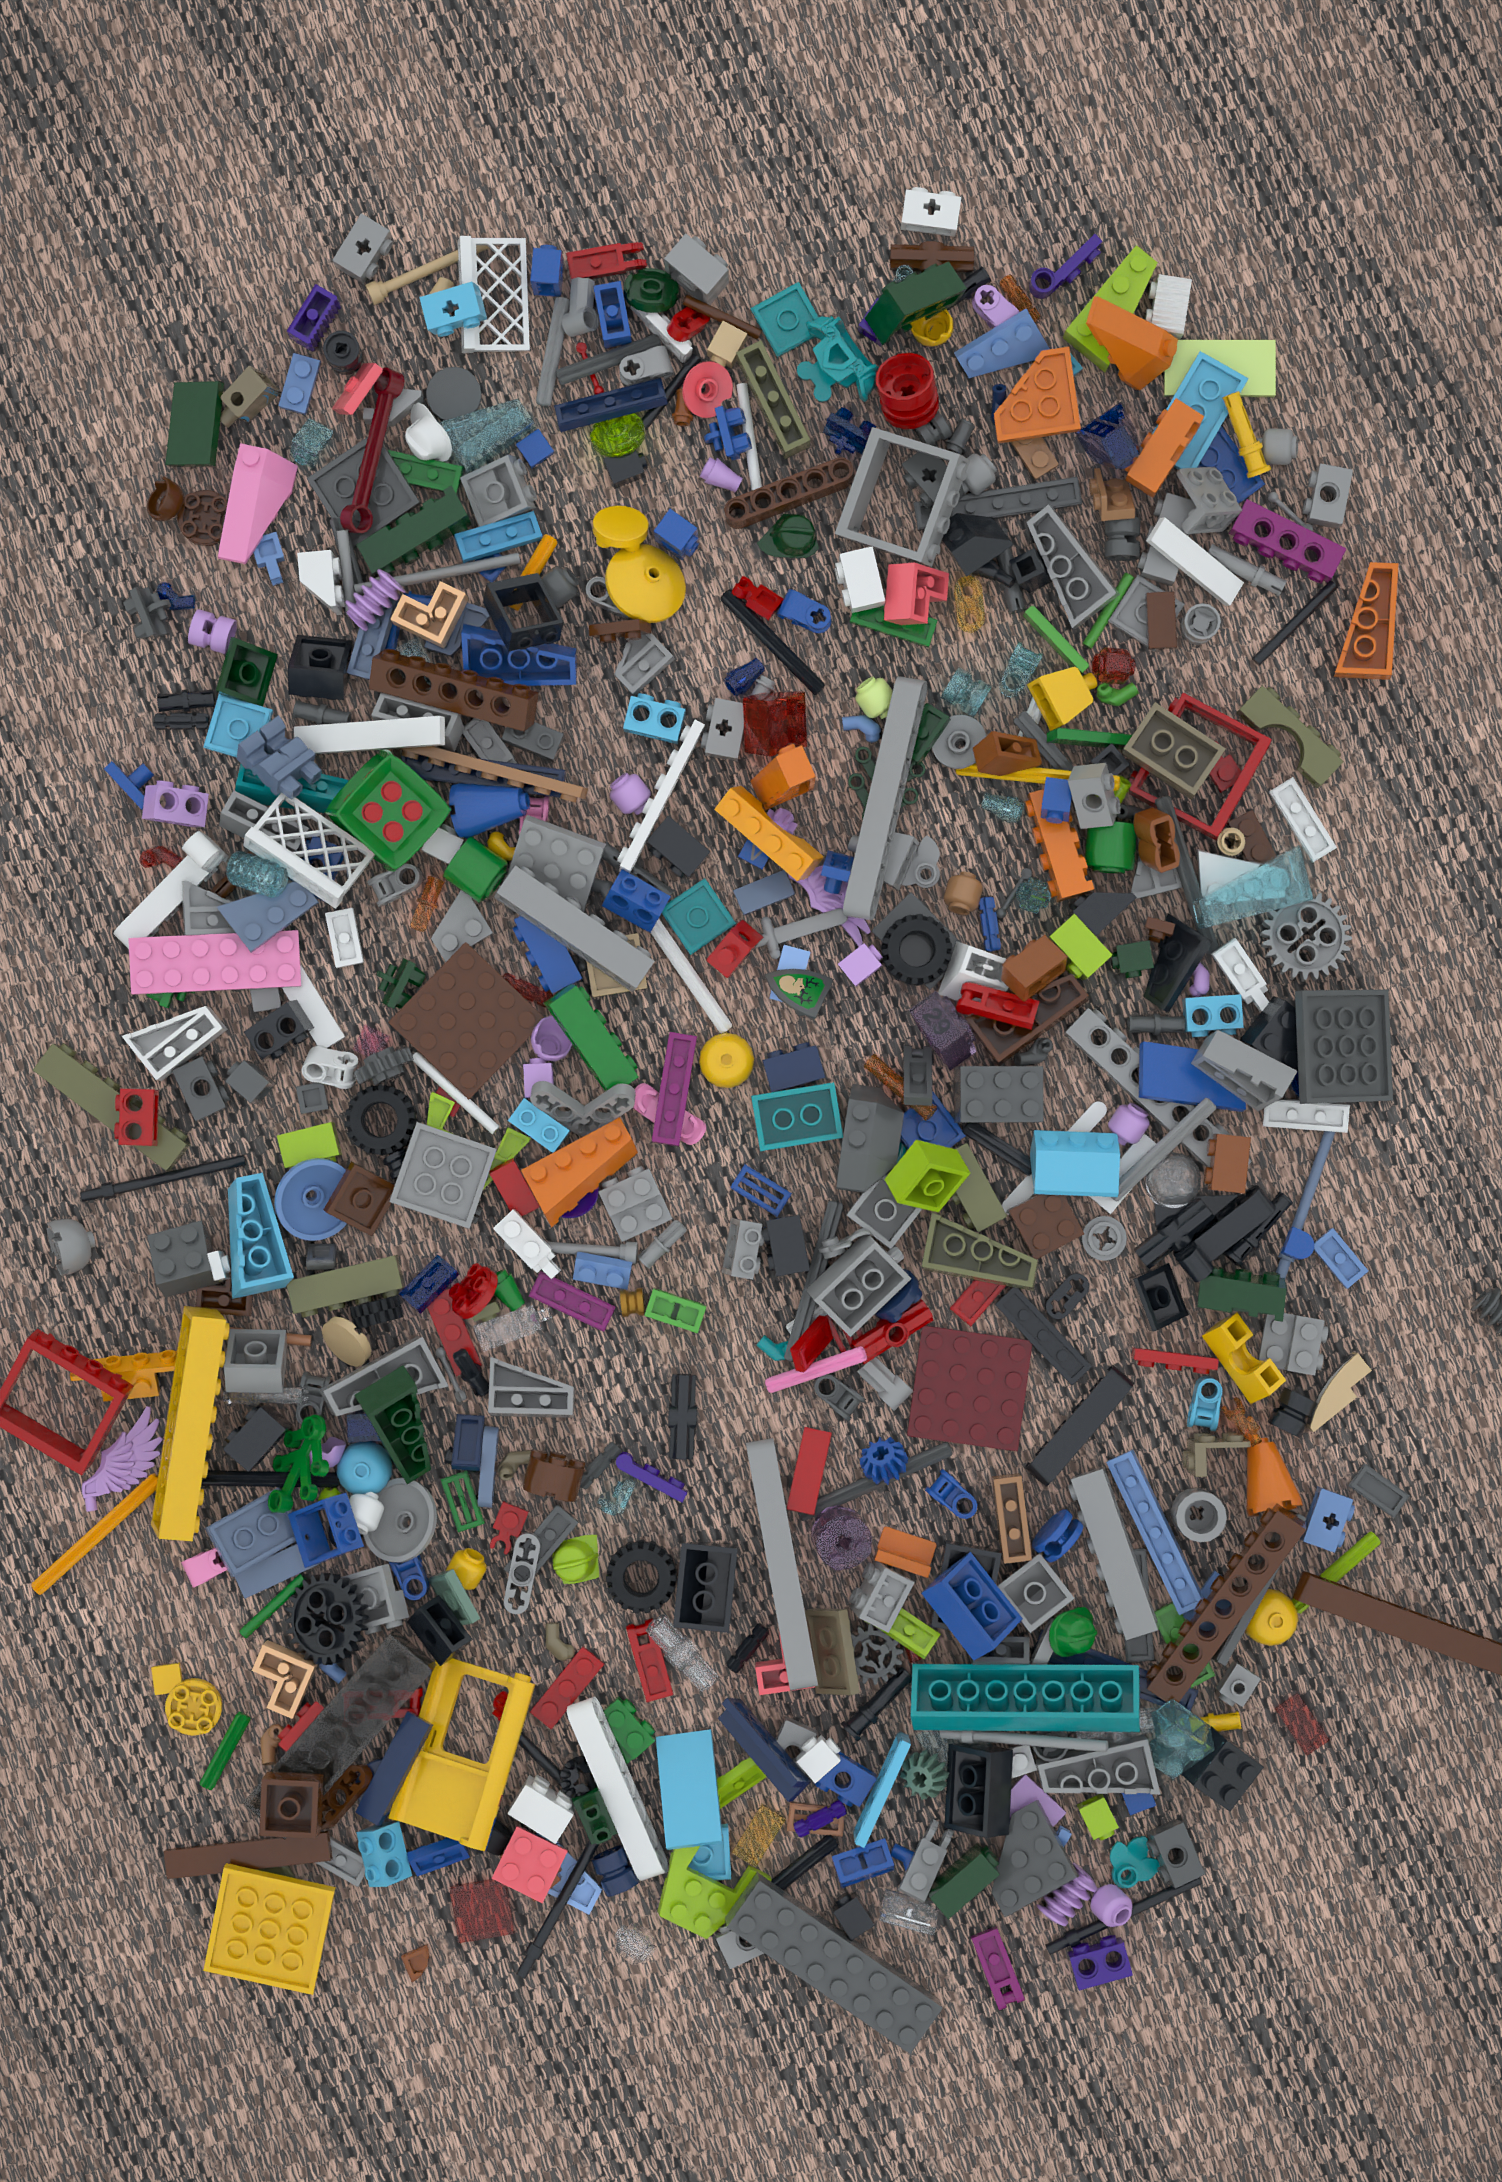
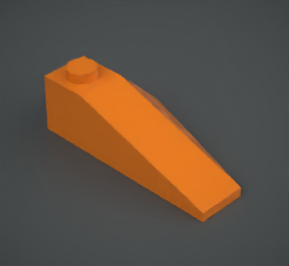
(1133, 343)

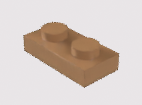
(1035, 456)

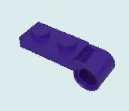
(1068, 271)

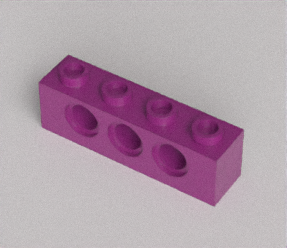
(1328, 552)

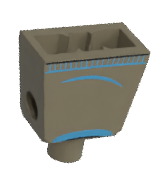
(255, 390)

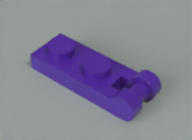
(650, 1476)

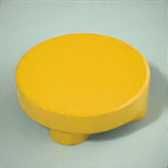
(620, 527)
(194, 1708)

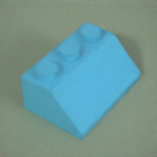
(1075, 1163)

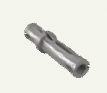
(1248, 571)

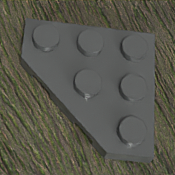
(1030, 1861)

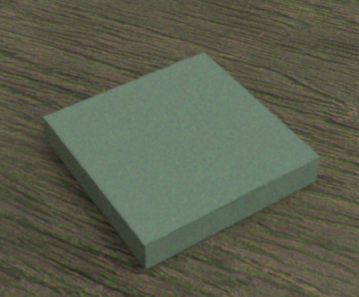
(454, 1595)

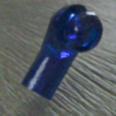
(177, 602)

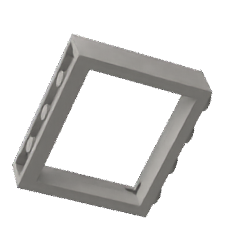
(866, 480)

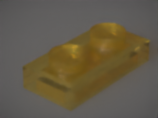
(758, 1835)

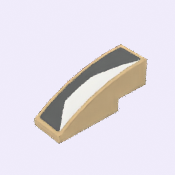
(1336, 1390)

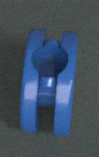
(1057, 1536)

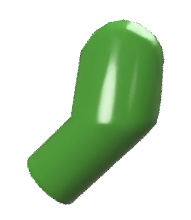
(1114, 696)

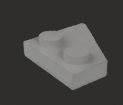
(642, 662)

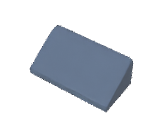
(764, 892)

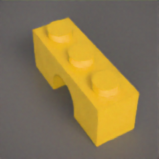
(1252, 1376)

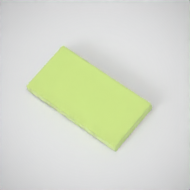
(1248, 357)

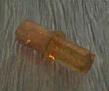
(426, 904)

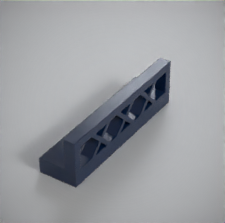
(763, 1749)

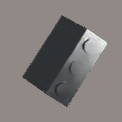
(705, 1586)
(978, 1789)

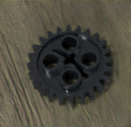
(316, 1640)

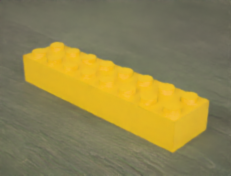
(189, 1423)

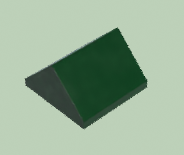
(246, 672)

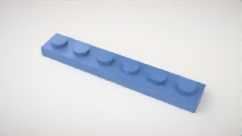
(1155, 1531)

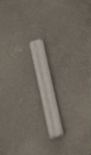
(552, 353)

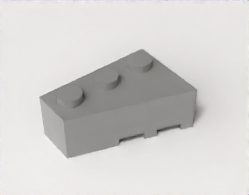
(1243, 1070)

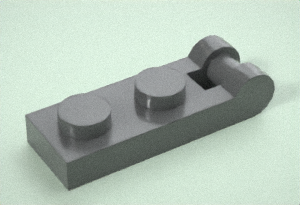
(917, 1075)

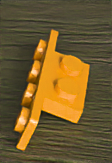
(139, 1371)

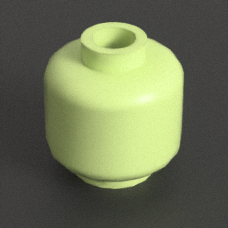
(874, 697)

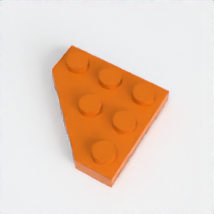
(1041, 400)

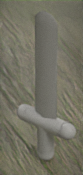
(797, 929)

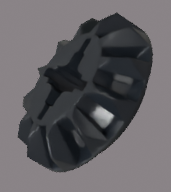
(569, 1775)

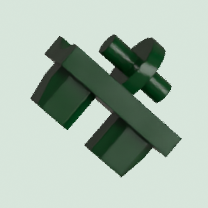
(405, 973)
(594, 1816)

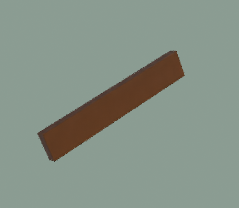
(247, 1853)

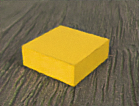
(166, 1677)

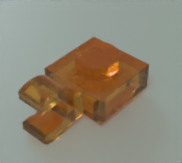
(1247, 1426)

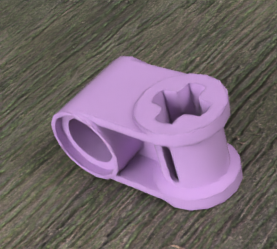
(995, 311)

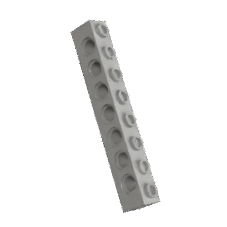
(1080, 1034)

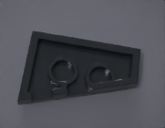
(1175, 964)

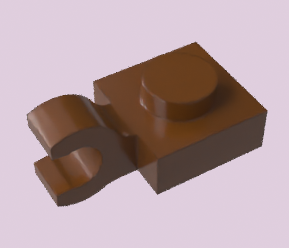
(1158, 929)

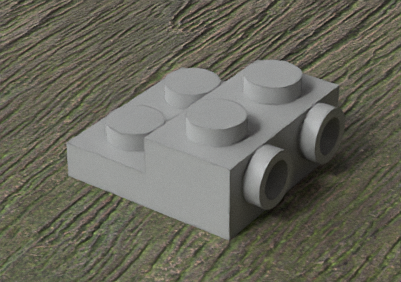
(499, 490)
(634, 1203)
(742, 1249)
(1293, 1343)
(383, 1602)

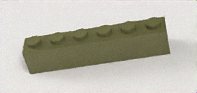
(97, 1097)

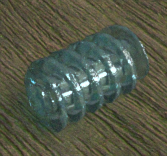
(256, 874)

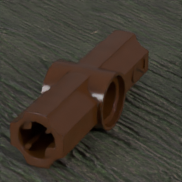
(929, 253)

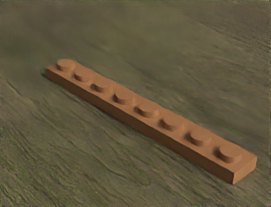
(492, 771)

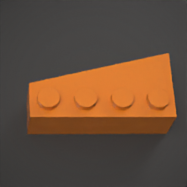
(1371, 632)
(784, 777)
(1060, 853)
(578, 1168)

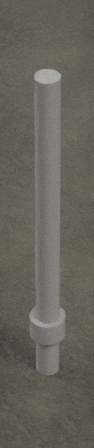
(450, 571)
(1026, 1739)

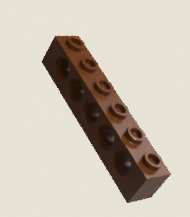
(387, 680)

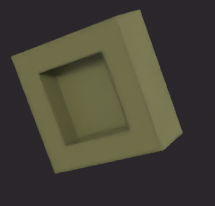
(489, 1311)

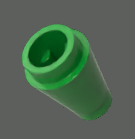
(508, 1291)

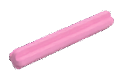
(816, 1369)

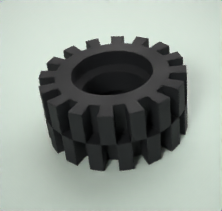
(376, 1312)

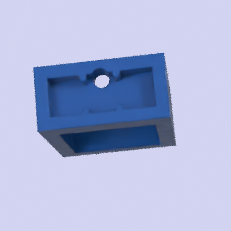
(307, 1522)

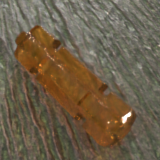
(1018, 296)

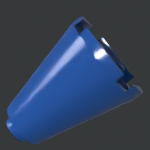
(485, 807)

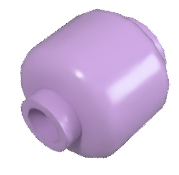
(629, 793)
(1129, 1123)
(1111, 1905)

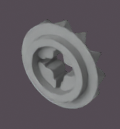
(1115, 1231)

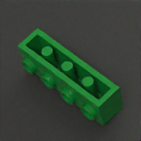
(590, 1037)

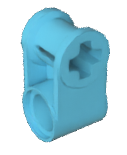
(1205, 1405)

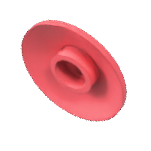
(717, 384)

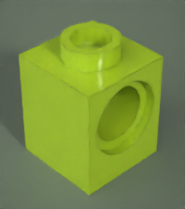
(1098, 1817)

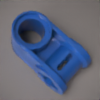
(801, 609)
(951, 1494)
(411, 1570)

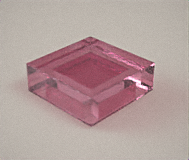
(371, 1041)

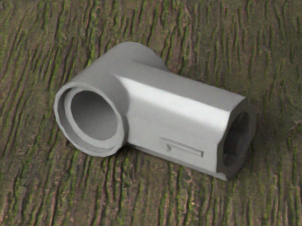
(581, 315)
(889, 1386)

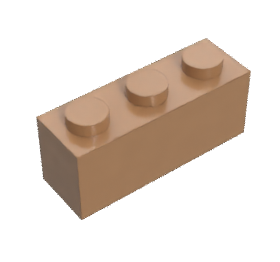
(1011, 1518)

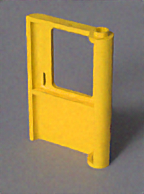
(451, 1791)

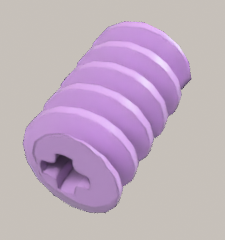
(373, 599)
(1068, 1897)

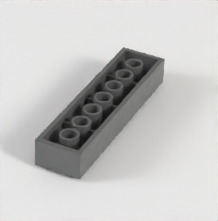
(833, 1963)

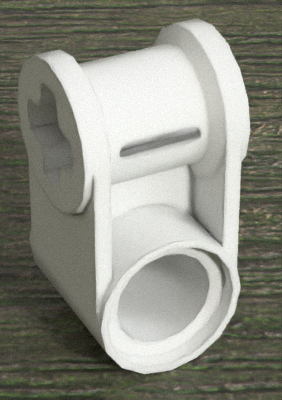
(328, 1067)

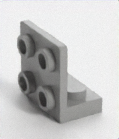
(1213, 500)
(880, 1595)

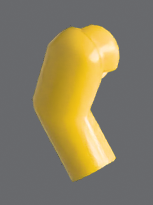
(499, 846)

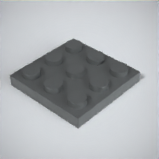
(389, 496)

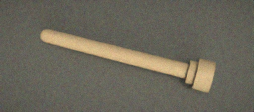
(380, 290)

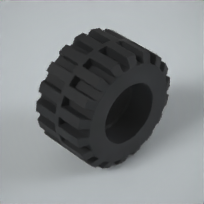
(911, 925)
(356, 1119)
(635, 1600)

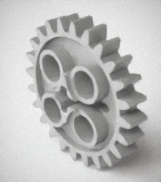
(1322, 954)

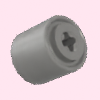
(1212, 1519)

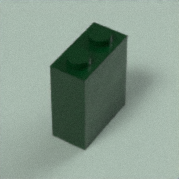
(964, 1879)

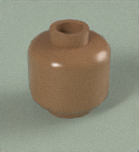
(963, 893)

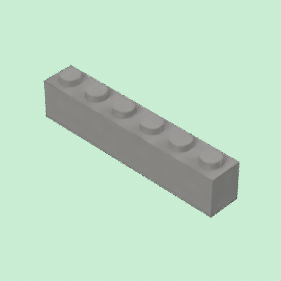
(574, 928)
(1115, 1553)

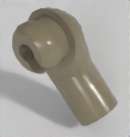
(555, 1645)

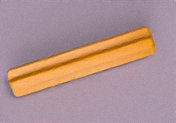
(538, 560)

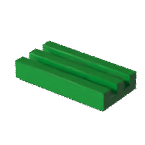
(470, 1523)

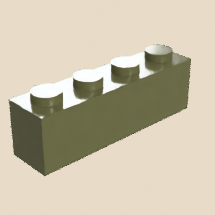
(773, 399)
(346, 1284)

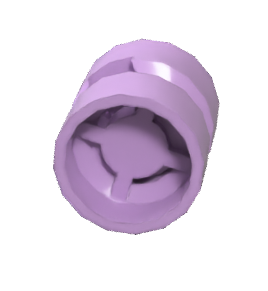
(221, 633)

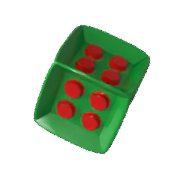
(388, 809)

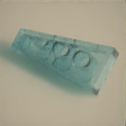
(1265, 888)

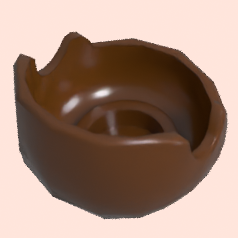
(170, 504)

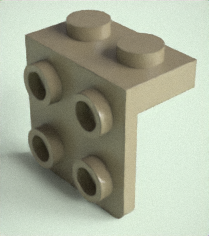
(1195, 1457)

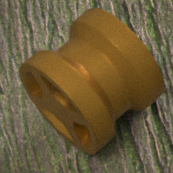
(632, 1302)

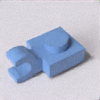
(268, 554)

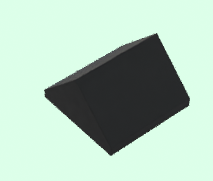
(1158, 1297)

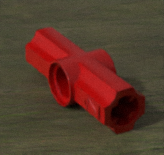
(877, 1339)

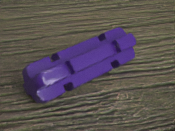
(820, 1818)

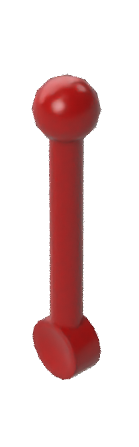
(581, 348)

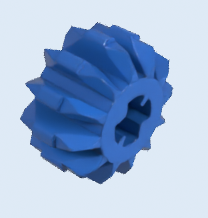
(883, 1460)

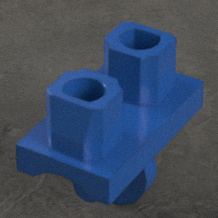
(732, 444)

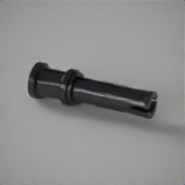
(1240, 1250)
(868, 1712)

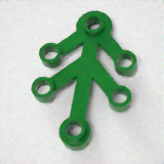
(311, 1431)

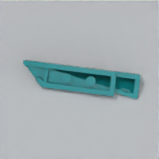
(315, 796)

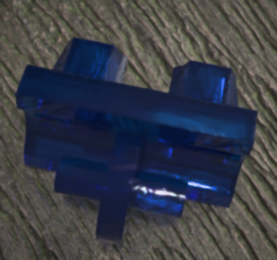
(846, 434)

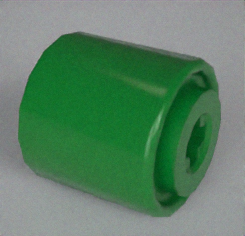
(1111, 848)
(476, 870)

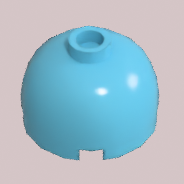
(364, 1468)

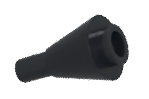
(994, 572)

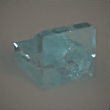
(310, 443)
(622, 1493)

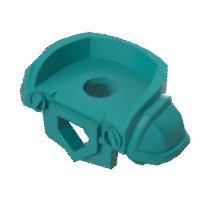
(837, 361)

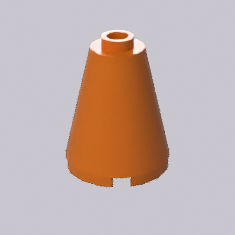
(1268, 1480)

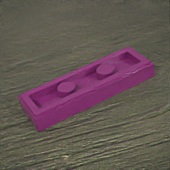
(572, 1301)

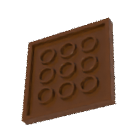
(466, 1020)

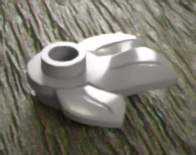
(924, 858)
(834, 1246)

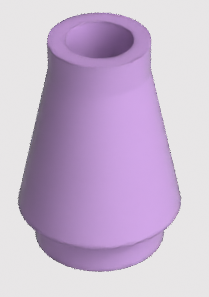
(719, 475)

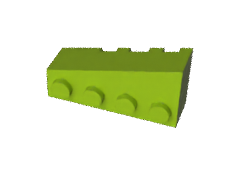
(1122, 289)

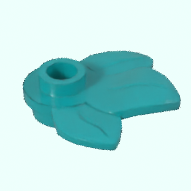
(1135, 1859)

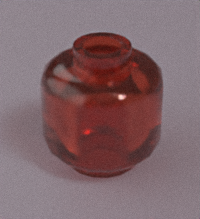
(1113, 665)

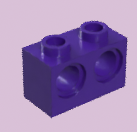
(1101, 1970)

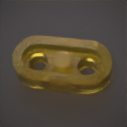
(969, 604)

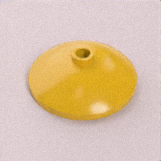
(639, 593)

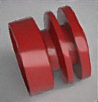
(907, 391)

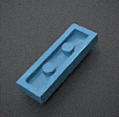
(498, 537)

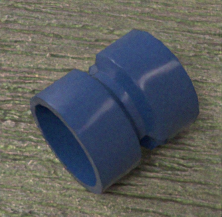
(615, 1871)

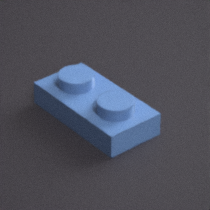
(299, 384)
(1339, 1258)
(602, 1270)

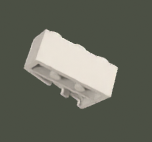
(175, 1041)

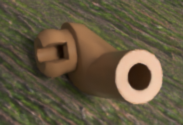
(269, 1743)

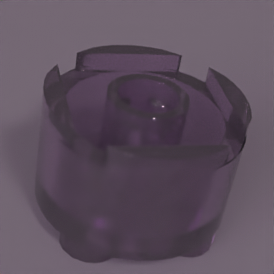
(847, 1551)

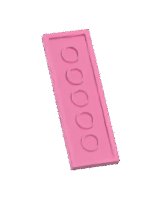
(212, 963)

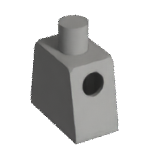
(899, 860)

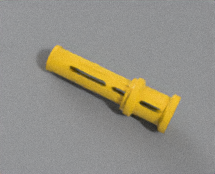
(1249, 446)

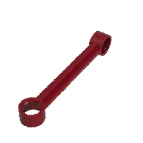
(388, 388)

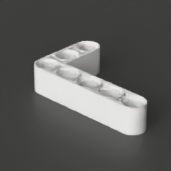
(163, 901)

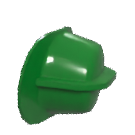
(1072, 1632)

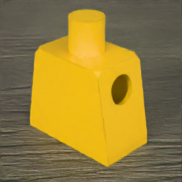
(1062, 695)

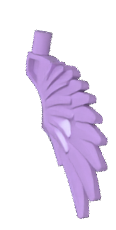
(827, 901)
(124, 1461)

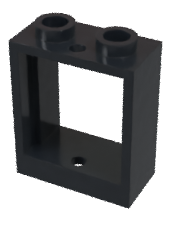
(527, 589)

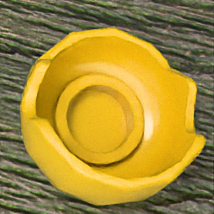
(941, 331)

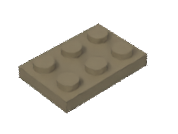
(832, 1651)

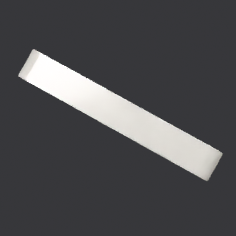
(617, 1788)

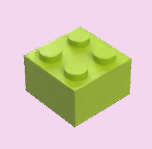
(1081, 947)
(927, 1176)

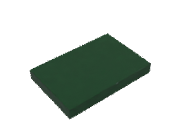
(194, 424)

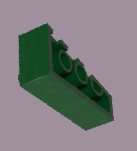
(415, 534)
(396, 1418)

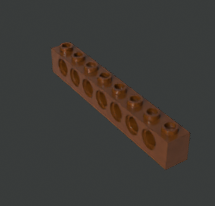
(1208, 1642)

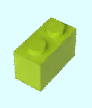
(309, 1143)

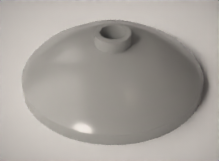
(393, 1538)

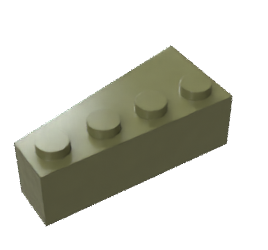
(970, 1255)

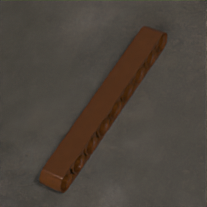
(1399, 1622)

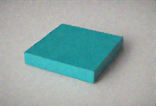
(785, 319)
(698, 916)

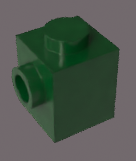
(1132, 958)

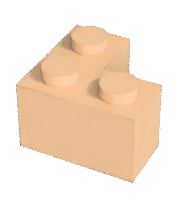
(433, 621)
(290, 1672)

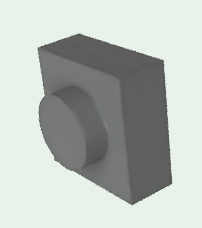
(312, 1098)

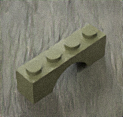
(1316, 758)

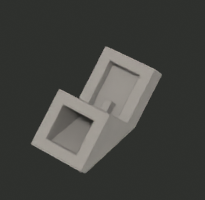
(400, 408)

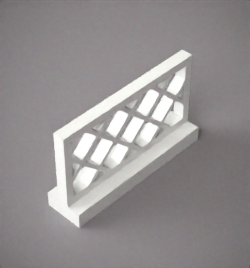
(468, 273)
(300, 869)

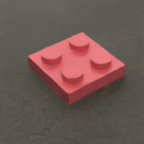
(529, 1864)

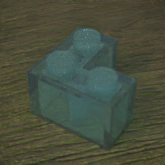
(1180, 1739)

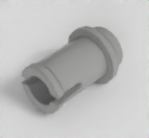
(763, 685)

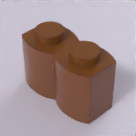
(1156, 841)

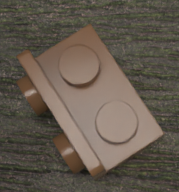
(1111, 497)

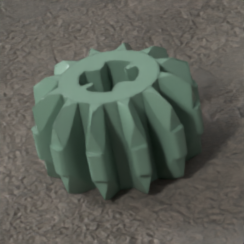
(924, 1774)

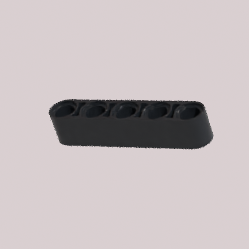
(1080, 1426)

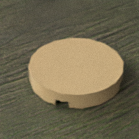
(346, 1342)

